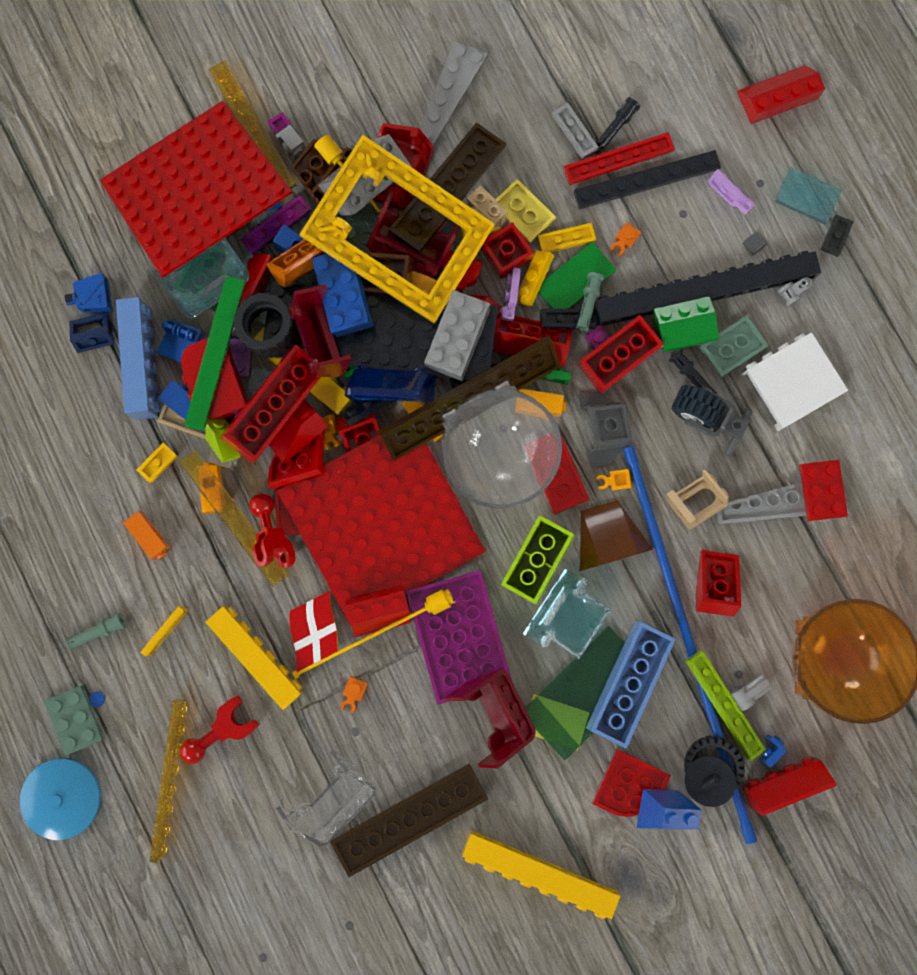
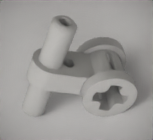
(795, 290)

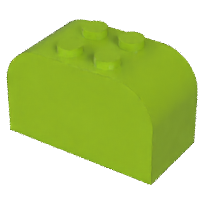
(538, 560)

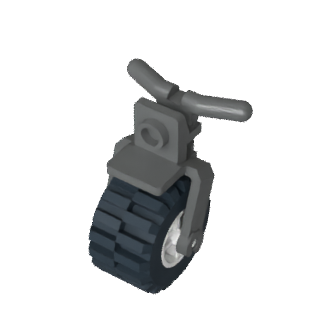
(709, 411)

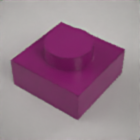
(278, 123)
(597, 337)

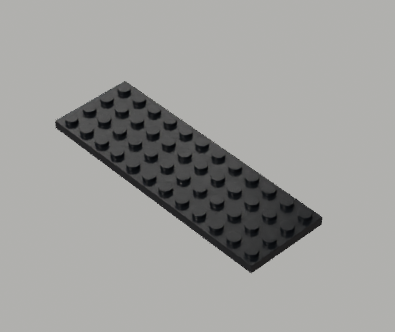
(395, 341)

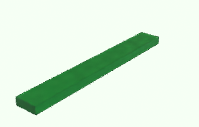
(214, 354)

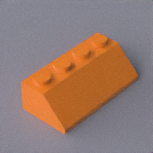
(294, 263)

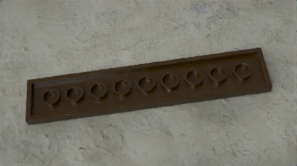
(427, 421)

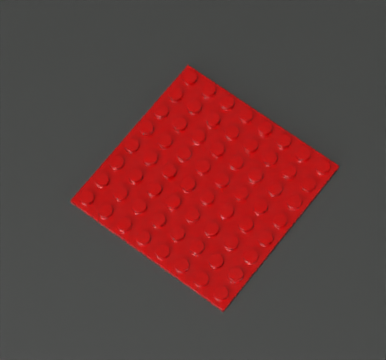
(194, 188)
(381, 521)

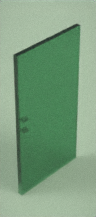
(570, 698)

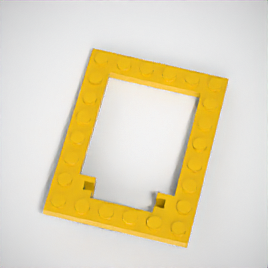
(376, 162)

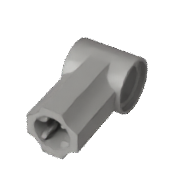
(747, 694)

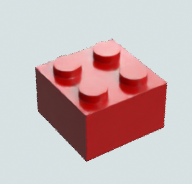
(507, 250)

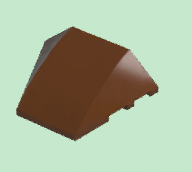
(313, 169)
(608, 536)

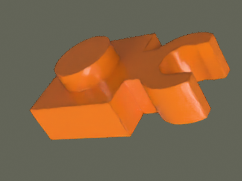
(626, 237)
(353, 691)

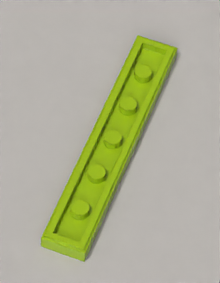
(725, 705)

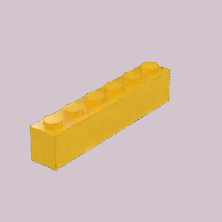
(324, 390)
(254, 657)

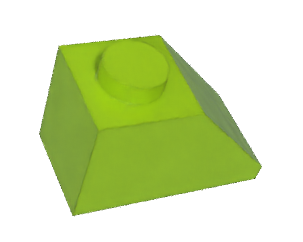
(213, 432)

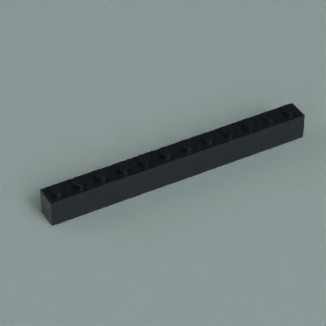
(715, 285)

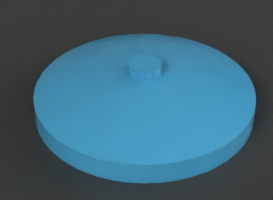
(60, 798)

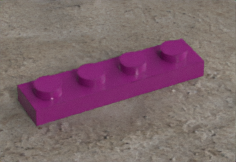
(266, 231)

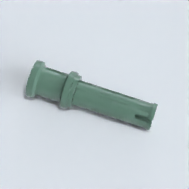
(591, 292)
(104, 628)

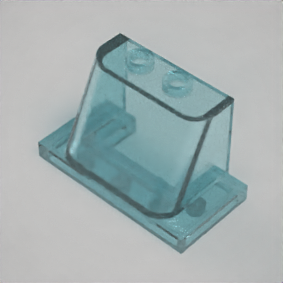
(568, 616)

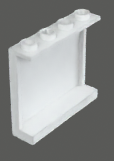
(795, 380)

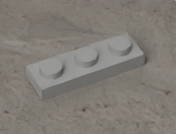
(575, 131)

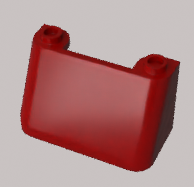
(417, 151)

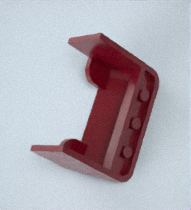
(427, 261)
(316, 333)
(505, 712)

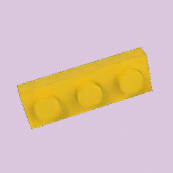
(534, 277)

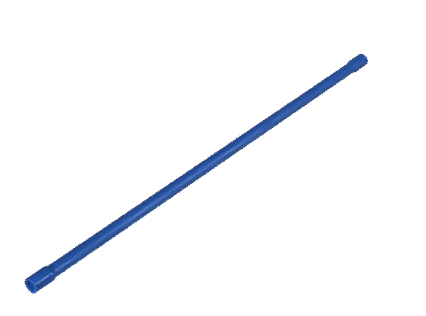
(632, 462)

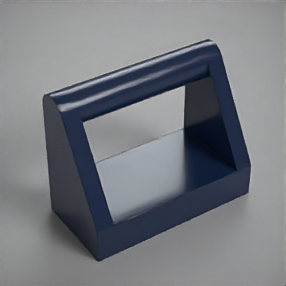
(92, 338)

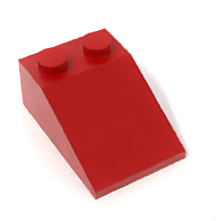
(297, 432)
(718, 584)

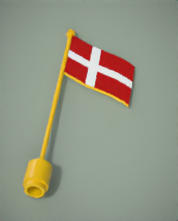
(316, 631)

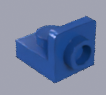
(774, 753)

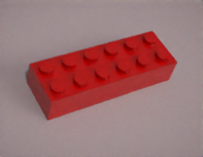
(271, 405)

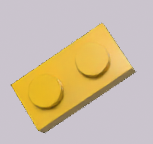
(157, 463)

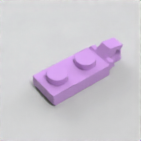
(730, 192)
(511, 295)

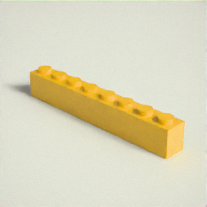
(541, 875)

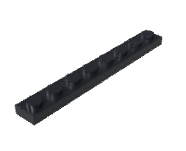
(647, 179)

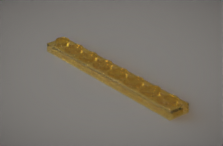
(248, 118)
(228, 512)
(167, 788)

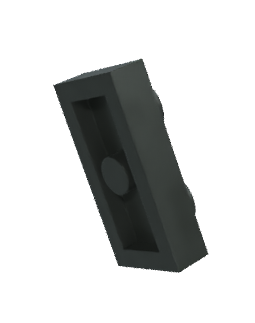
(837, 235)

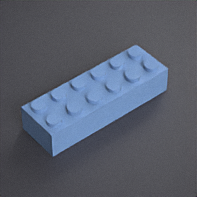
(137, 359)
(630, 683)

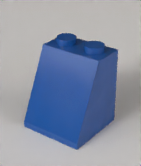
(667, 811)

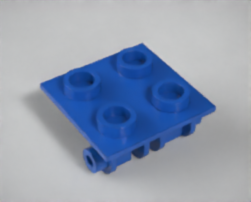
(177, 339)

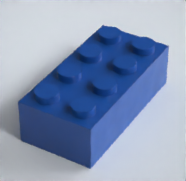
(344, 298)

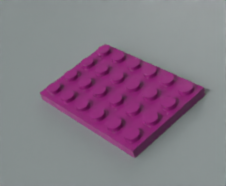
(461, 639)

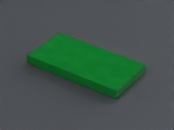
(567, 283)

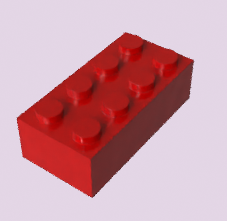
(620, 354)

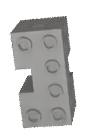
(364, 189)

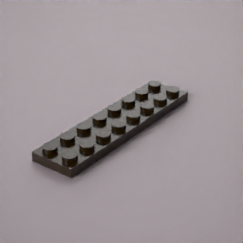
(456, 176)
(409, 820)

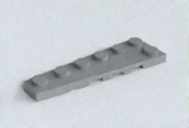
(456, 78)
(773, 504)

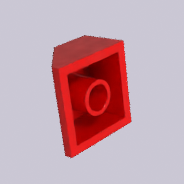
(358, 433)

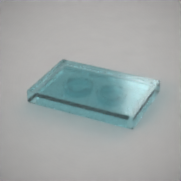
(807, 196)

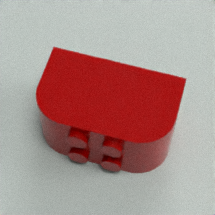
(230, 393)

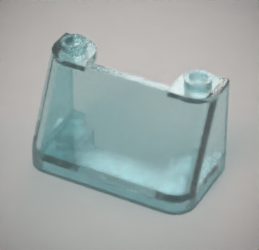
(201, 280)

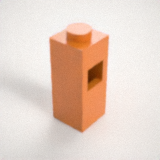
(147, 536)

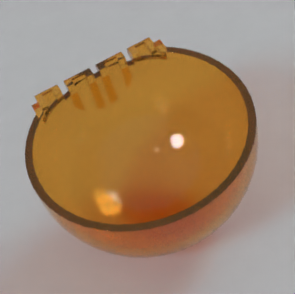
(855, 661)

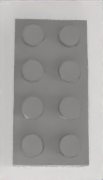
(457, 335)

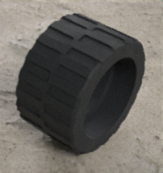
(250, 310)

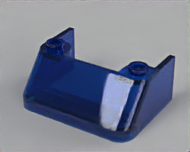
(390, 385)

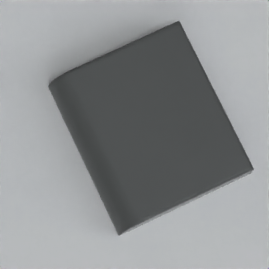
(754, 243)

